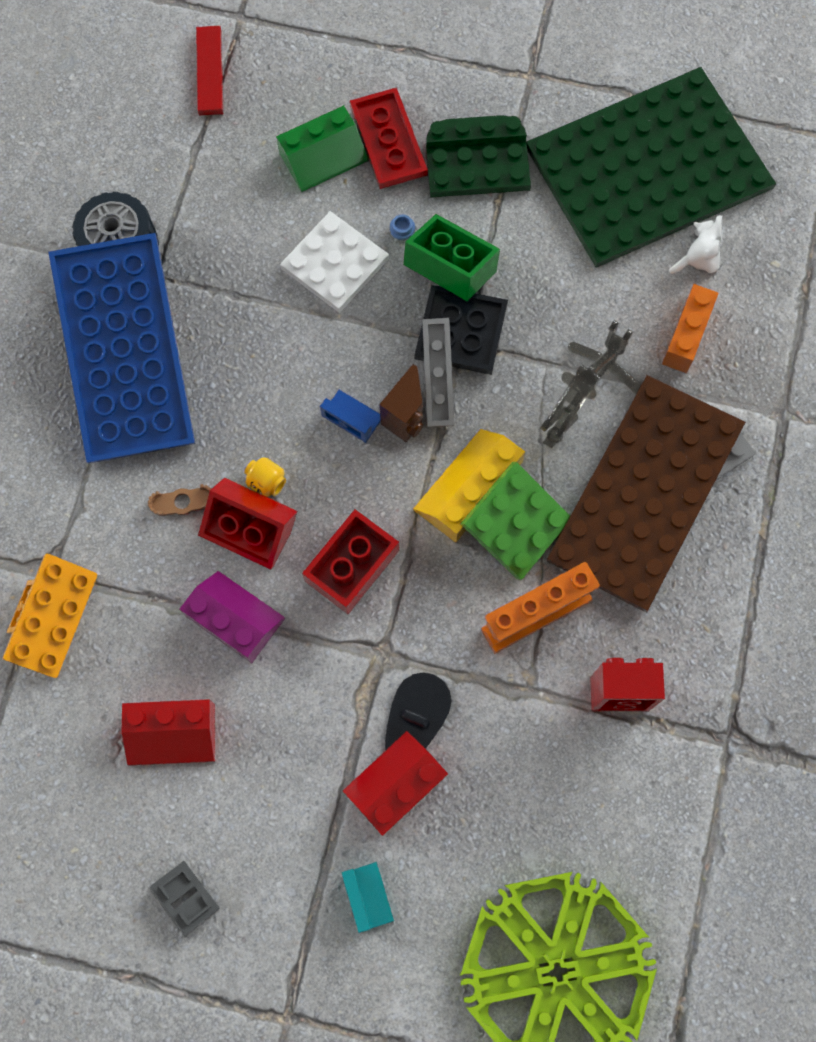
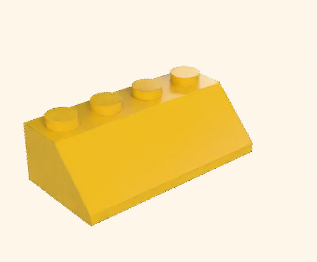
(467, 481)

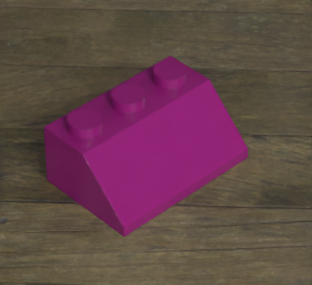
(232, 615)

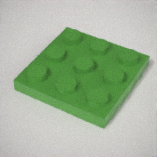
(516, 520)

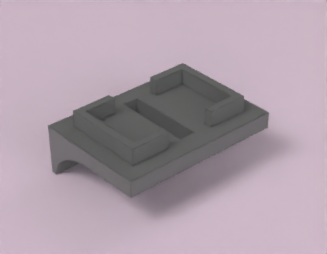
(194, 909)

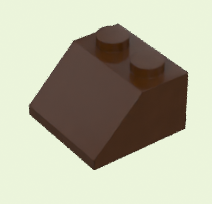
(403, 406)

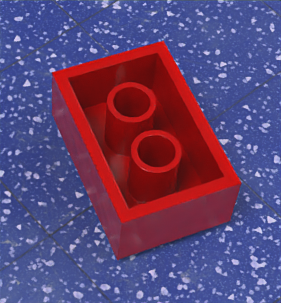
(351, 561)
(627, 685)

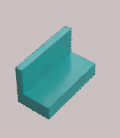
(367, 897)

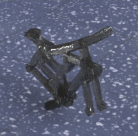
(584, 382)

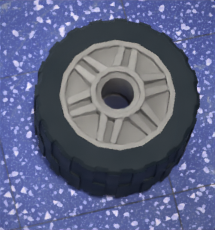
(111, 218)

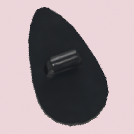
(418, 708)

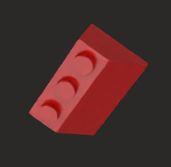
(246, 522)
(168, 732)
(395, 782)

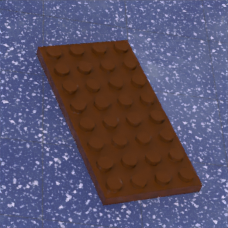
(647, 492)

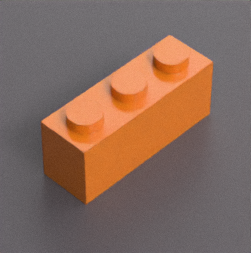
(690, 328)

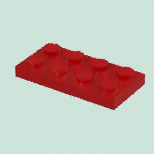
(388, 138)

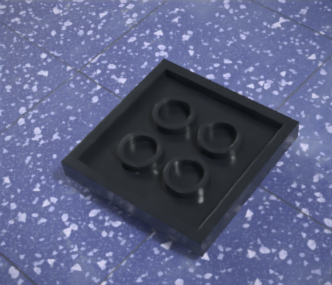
(473, 327)

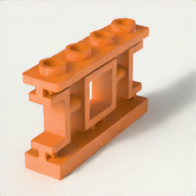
(539, 607)

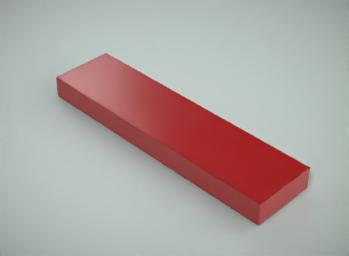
(209, 70)

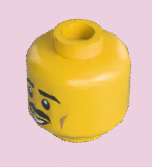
(265, 477)

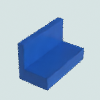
(350, 415)

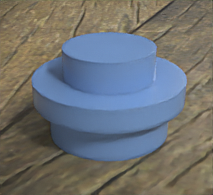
(402, 227)

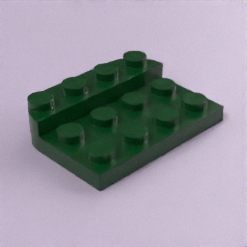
(477, 156)

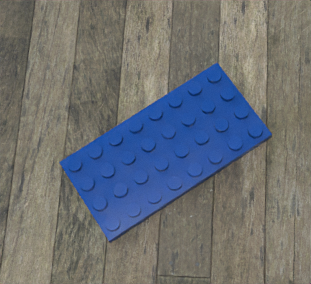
(121, 348)

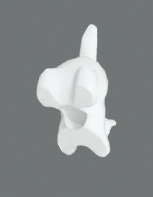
(704, 251)

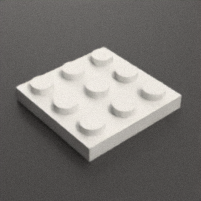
(334, 261)

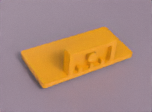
(48, 615)

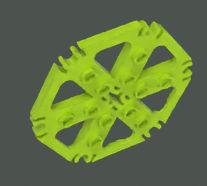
(566, 942)

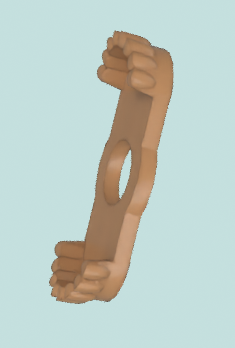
(165, 503)

